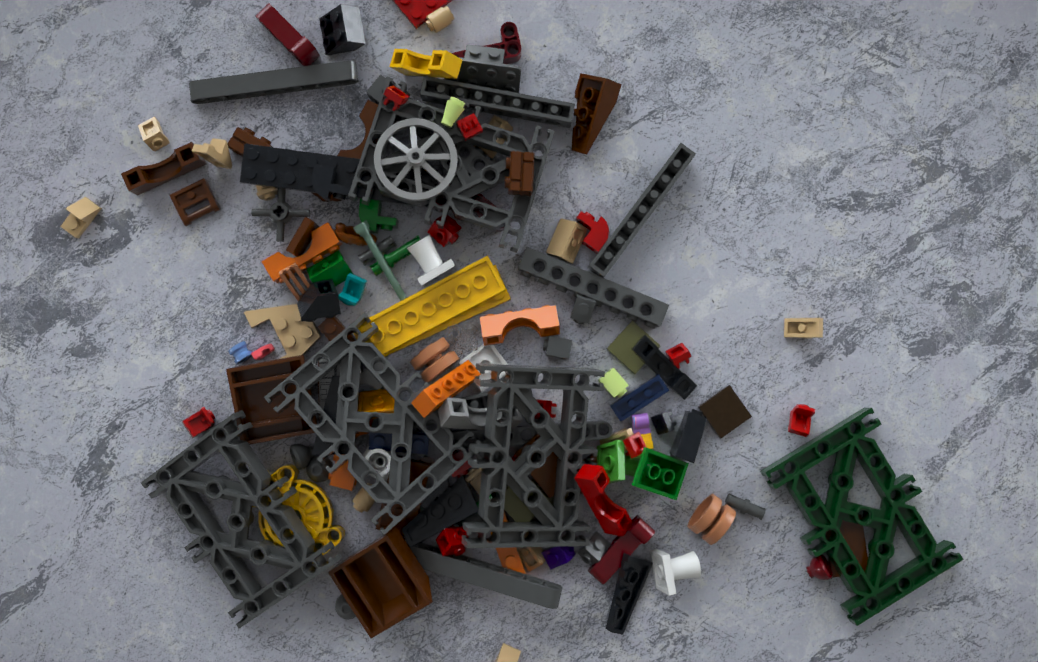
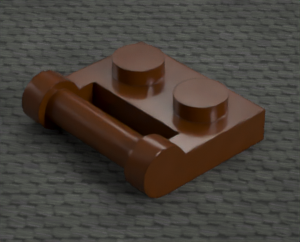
(192, 196)

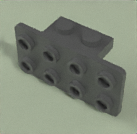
(485, 68)

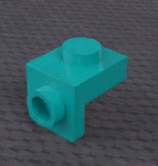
(352, 290)

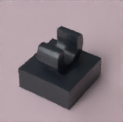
(663, 423)

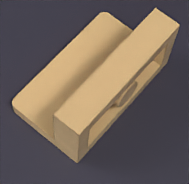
(566, 240)

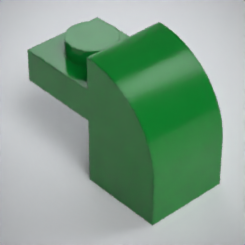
(373, 216)

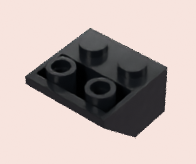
(342, 30)
(319, 301)

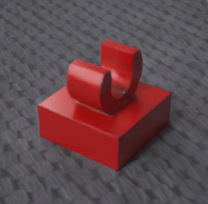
(396, 95)
(469, 126)
(678, 354)
(546, 405)
(634, 445)

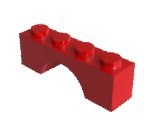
(611, 517)

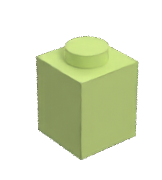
(614, 383)

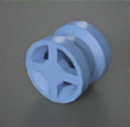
(240, 352)

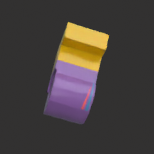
(640, 424)

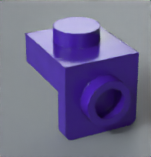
(558, 555)

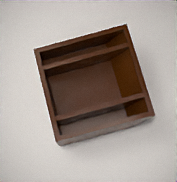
(249, 387)
(383, 583)

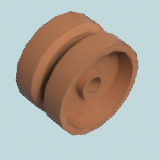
(433, 358)
(711, 519)

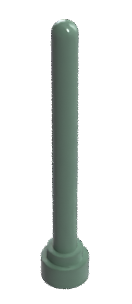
(363, 230)

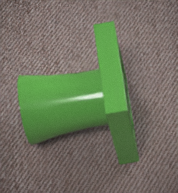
(615, 462)

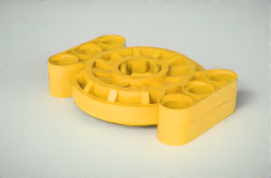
(311, 507)

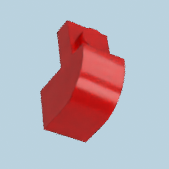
(598, 231)

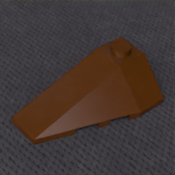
(595, 102)

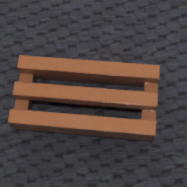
(288, 270)

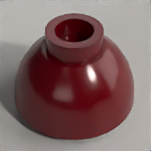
(820, 568)

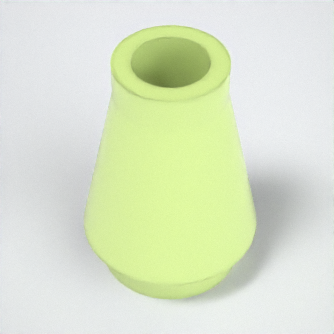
(452, 111)

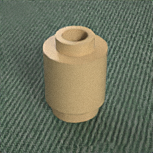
(439, 19)
(363, 500)

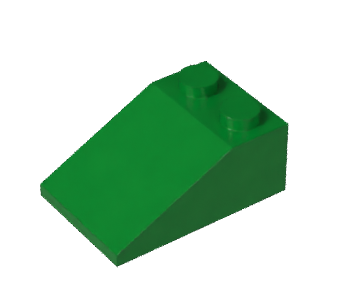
(660, 473)

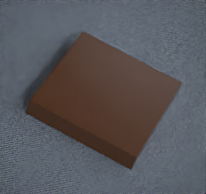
(302, 237)

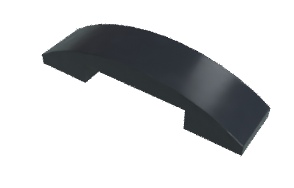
(661, 365)

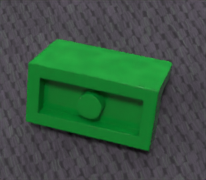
(331, 267)

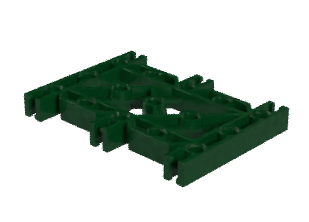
(892, 513)

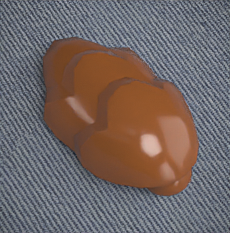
(349, 236)

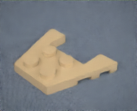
(293, 333)

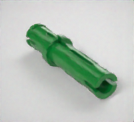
(395, 256)

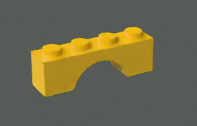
(439, 65)

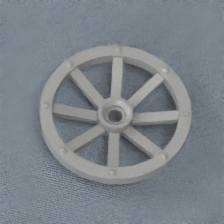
(415, 164)

